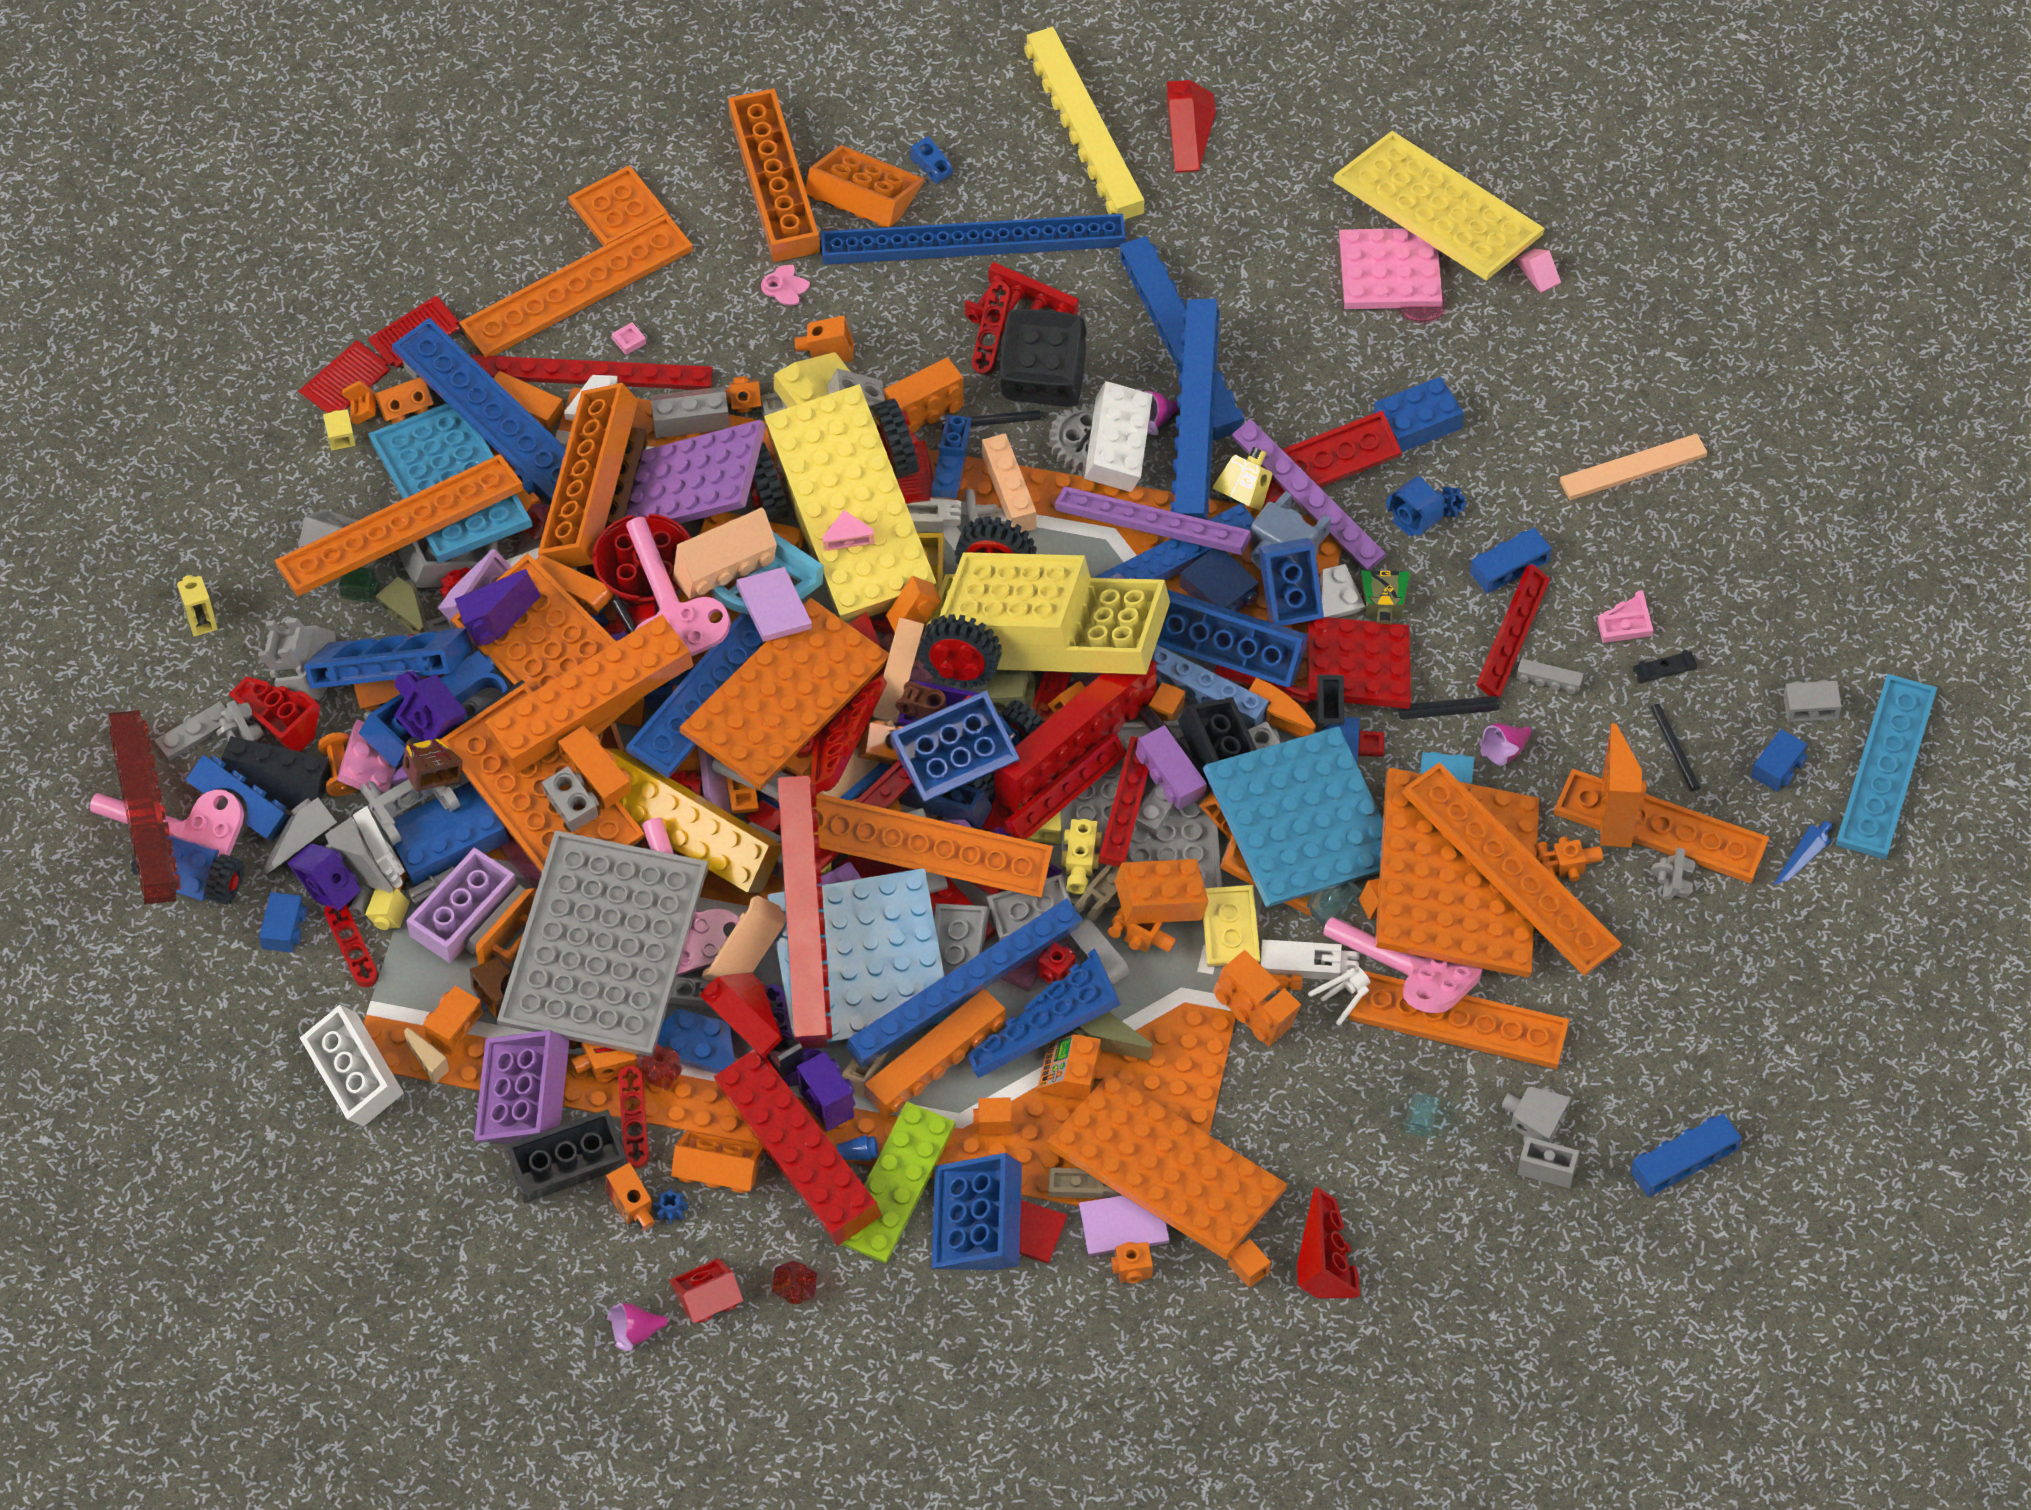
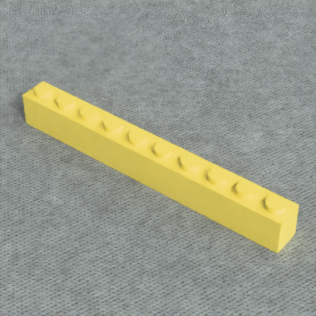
(1084, 123)

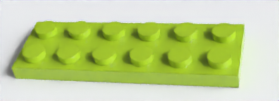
(901, 1177)

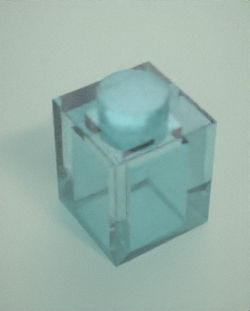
(1422, 1115)

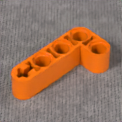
(586, 591)

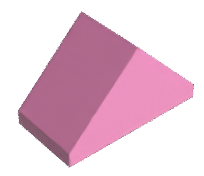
(1539, 268)
(847, 532)

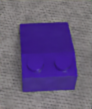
(497, 606)

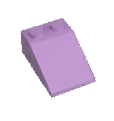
(482, 574)

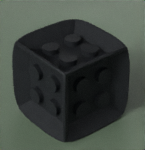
(1043, 357)

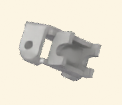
(293, 649)

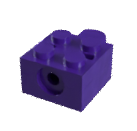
(428, 706)
(325, 876)

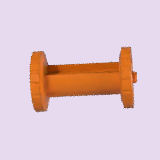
(335, 746)

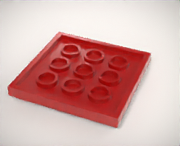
(1367, 654)

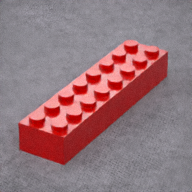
(1073, 732)
(798, 1146)

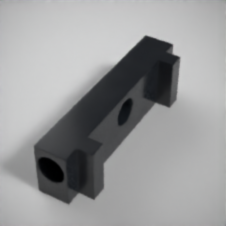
(1676, 665)

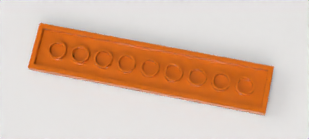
(576, 286)
(398, 525)
(932, 845)
(1512, 869)

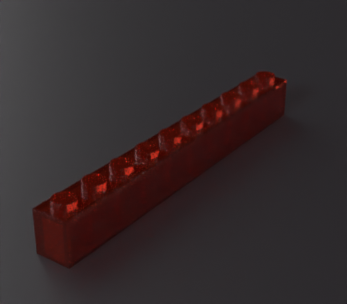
(142, 807)

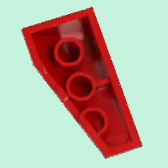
(1190, 122)
(284, 713)
(746, 1008)
(1322, 1256)

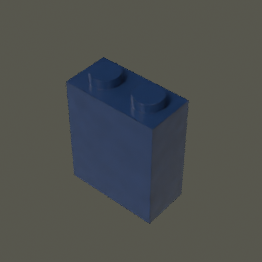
(1220, 581)

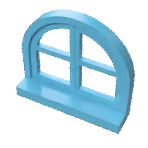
(797, 564)

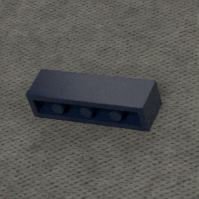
(959, 803)

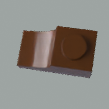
(490, 983)

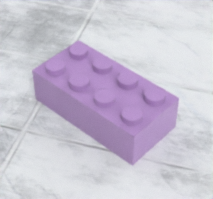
(461, 905)

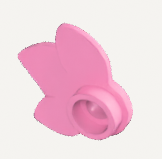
(787, 286)

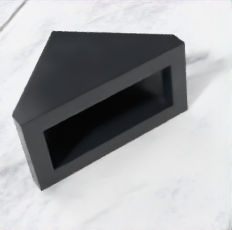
(1330, 700)
(786, 1056)

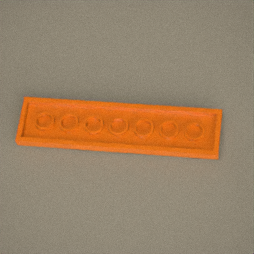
(1669, 826)
(1468, 1024)

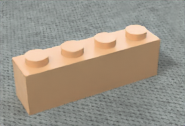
(1009, 482)

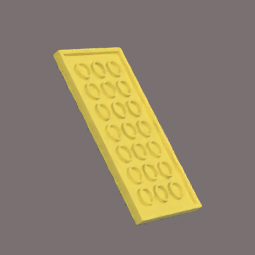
(1439, 205)

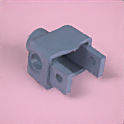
(1282, 524)

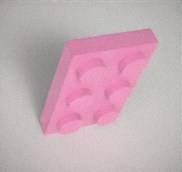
(364, 763)

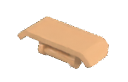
(748, 939)

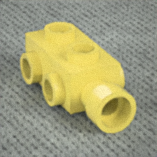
(1081, 857)

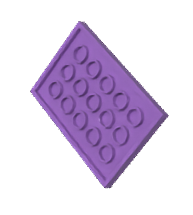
(698, 474)

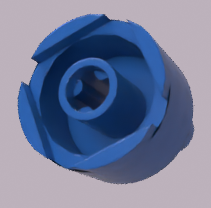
(1415, 506)

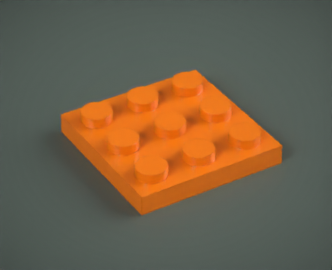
(616, 205)

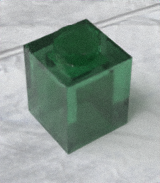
(359, 585)

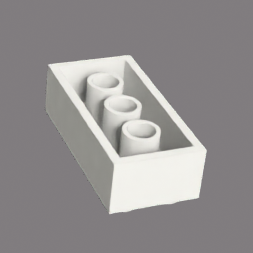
(1118, 436)
(351, 1065)

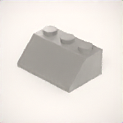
(690, 412)
(322, 524)

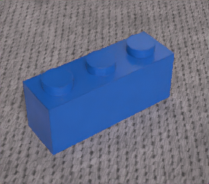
(1509, 560)

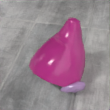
(1160, 412)
(1503, 742)
(633, 1325)

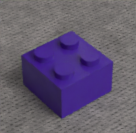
(826, 1091)

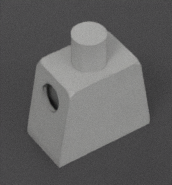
(1537, 1113)

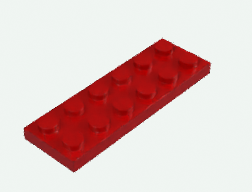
(1342, 452)

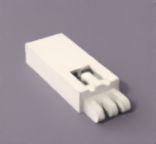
(937, 514)
(379, 846)
(1299, 957)

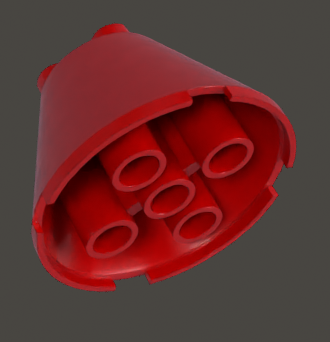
(619, 564)

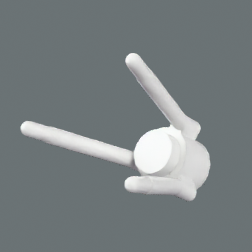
(1354, 981)

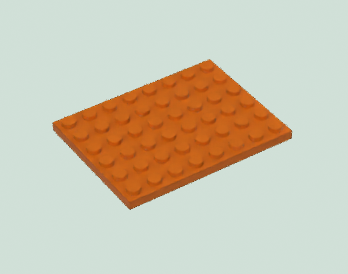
(1436, 899)

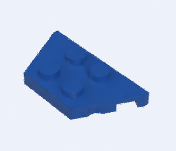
(698, 1040)

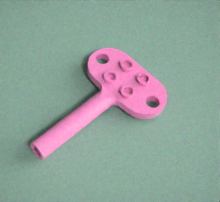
(688, 619)
(204, 825)
(707, 926)
(1435, 980)

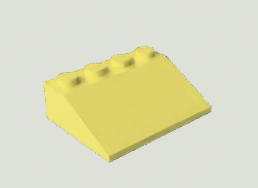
(807, 379)

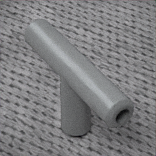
(974, 510)

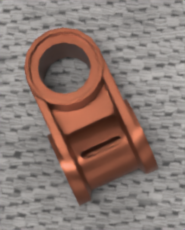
(919, 700)

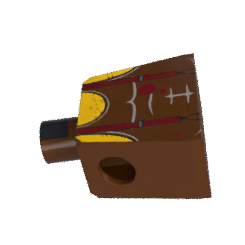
(430, 764)

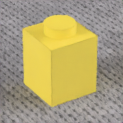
(339, 429)
(387, 909)

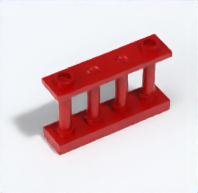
(1021, 287)

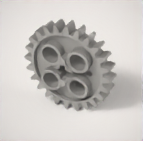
(1068, 437)

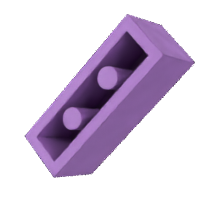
(1170, 768)

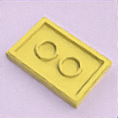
(1230, 924)

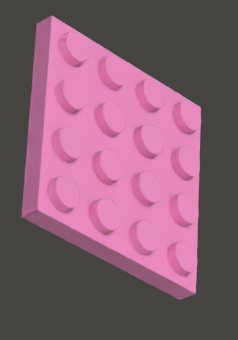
(1388, 269)

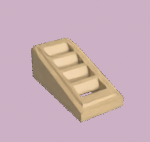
(431, 1059)
(859, 1080)

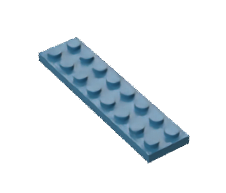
(1886, 766)

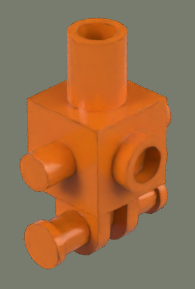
(1567, 858)
(1141, 935)

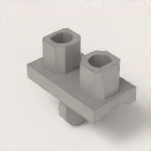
(234, 723)
(1670, 872)

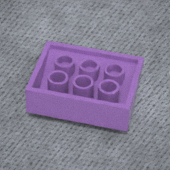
(521, 1086)

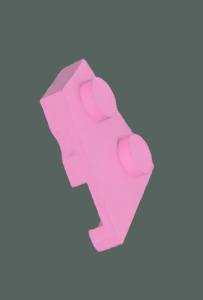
(1626, 620)

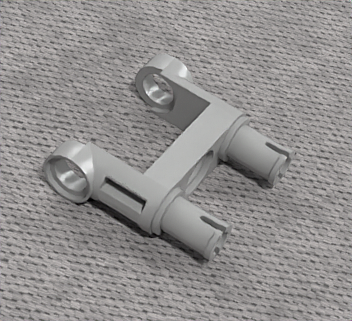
(389, 804)

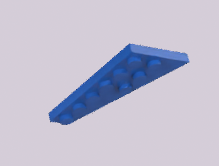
(1054, 1012)

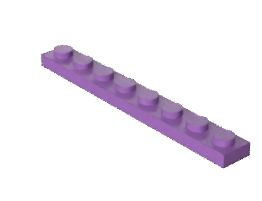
(1310, 496)
(1153, 520)

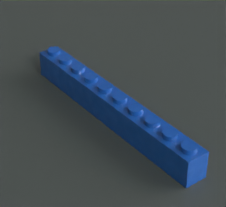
(1166, 312)
(1196, 408)
(963, 983)

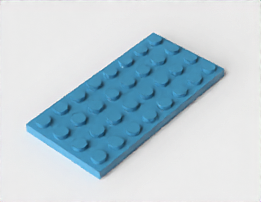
(432, 449)

